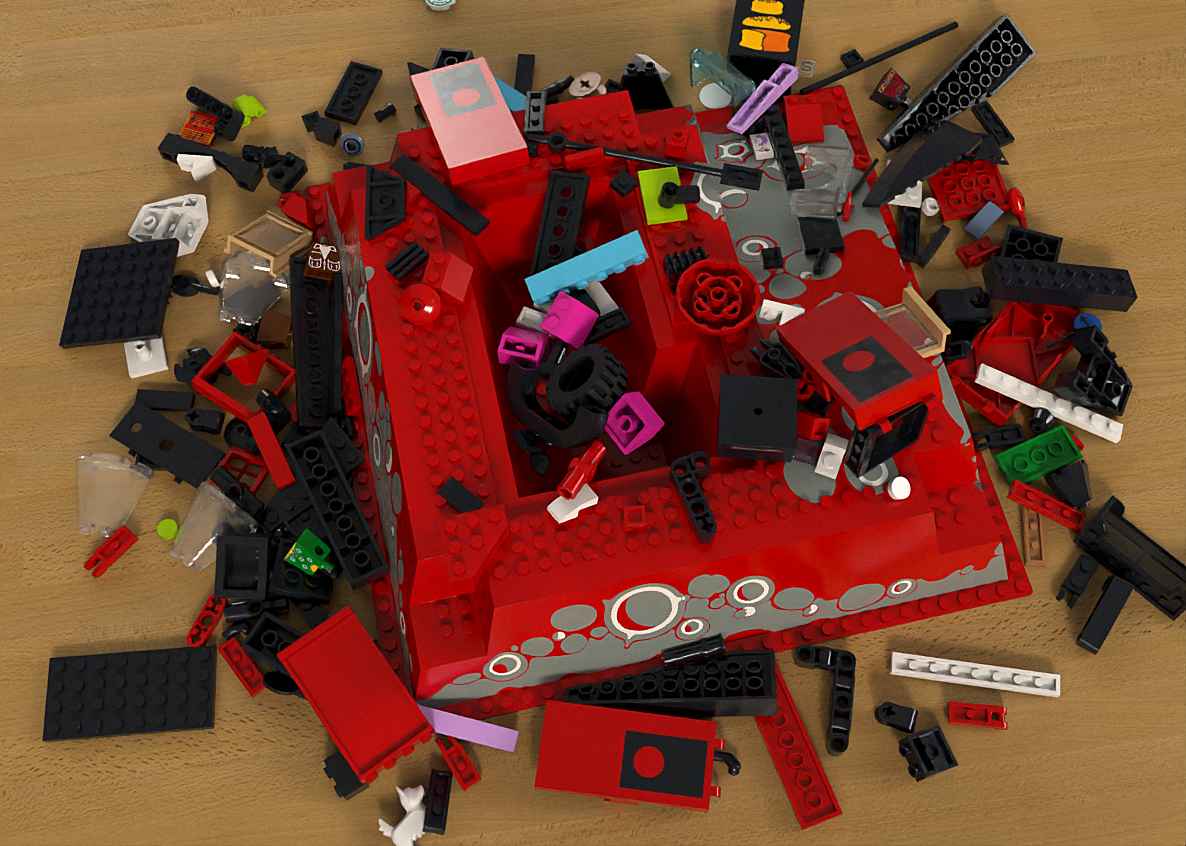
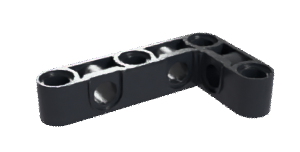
(843, 688)

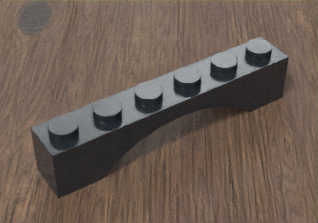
(245, 174)

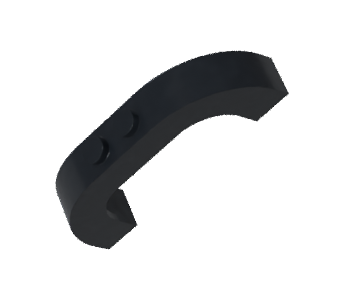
(522, 399)

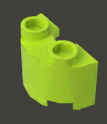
(249, 106)

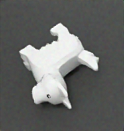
(412, 824)

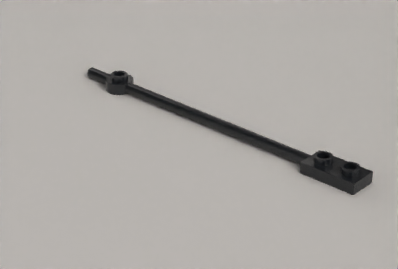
(730, 174)

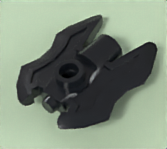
(194, 364)

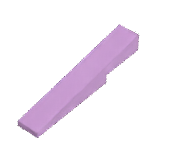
(763, 98)
(471, 729)

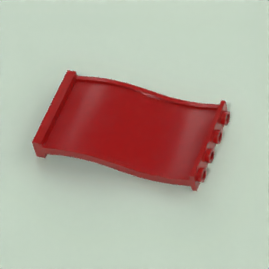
(356, 695)

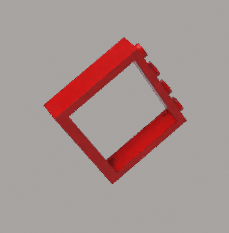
(236, 340)

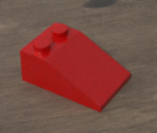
(803, 118)

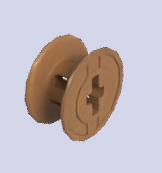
(587, 86)

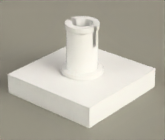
(145, 357)

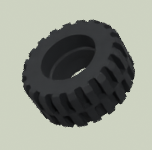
(586, 378)

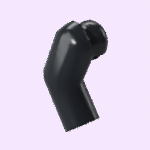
(237, 627)
(729, 759)

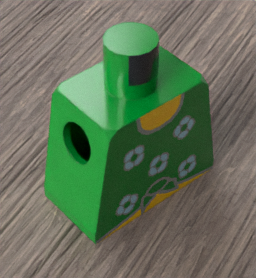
(310, 554)

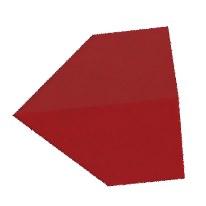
(248, 367)

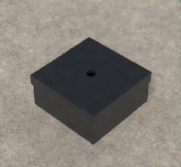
(757, 418)

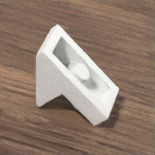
(198, 165)
(779, 312)
(831, 456)

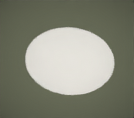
(714, 96)

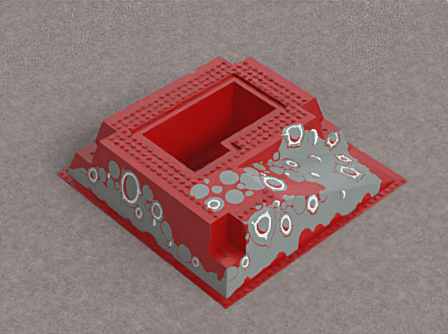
(584, 597)

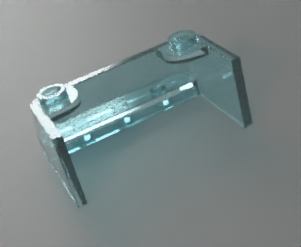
(712, 65)

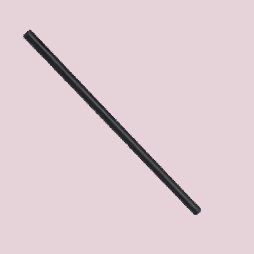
(879, 58)

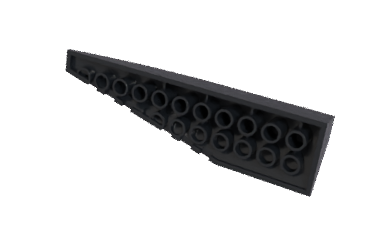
(965, 82)

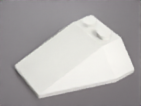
(177, 218)

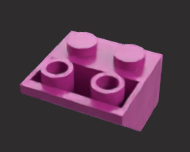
(522, 346)

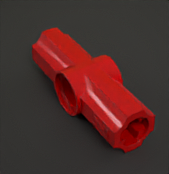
(581, 470)

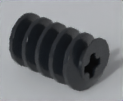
(682, 261)

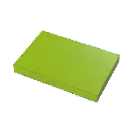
(650, 186)

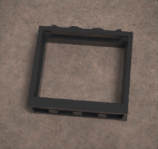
(868, 453)

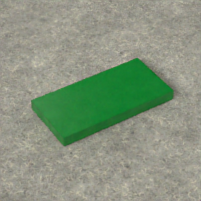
(1038, 456)

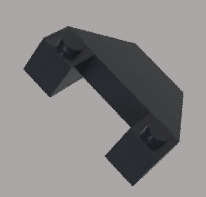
(1098, 378)

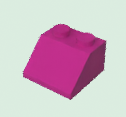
(569, 320)
(632, 422)

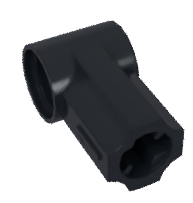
(674, 194)
(553, 357)

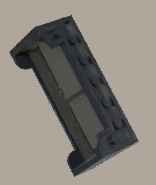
(1135, 558)

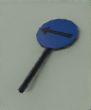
(1080, 321)

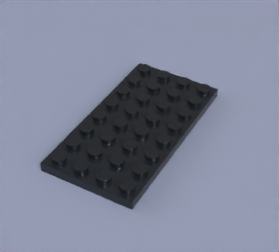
(130, 693)

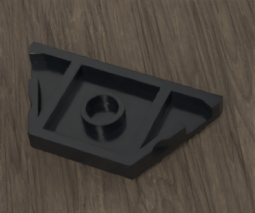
(384, 202)

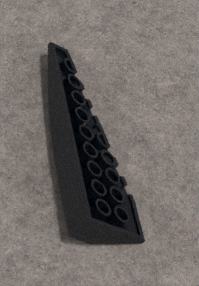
(922, 158)
(715, 687)

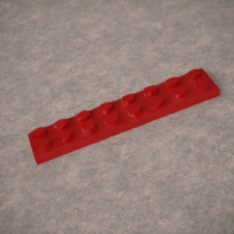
(797, 761)

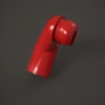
(285, 196)

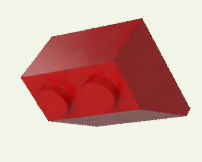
(448, 276)

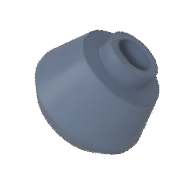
(352, 144)

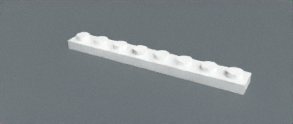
(1044, 400)
(975, 674)

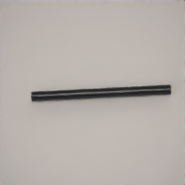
(865, 175)

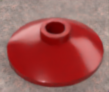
(429, 300)

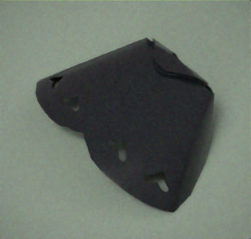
(985, 149)

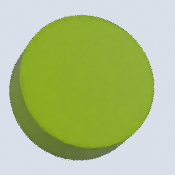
(168, 529)

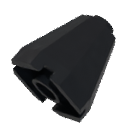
(1072, 484)

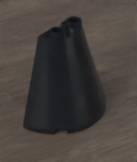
(645, 86)

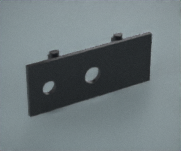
(188, 460)

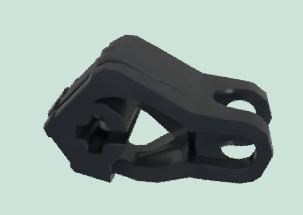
(957, 308)

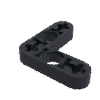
(278, 416)

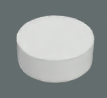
(929, 206)
(213, 278)
(898, 488)

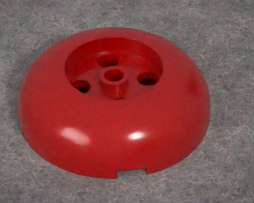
(718, 283)

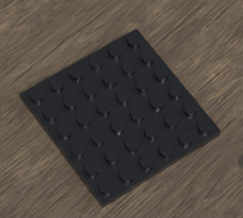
(120, 294)

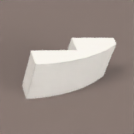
(566, 509)

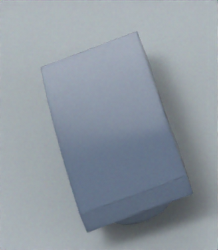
(983, 220)

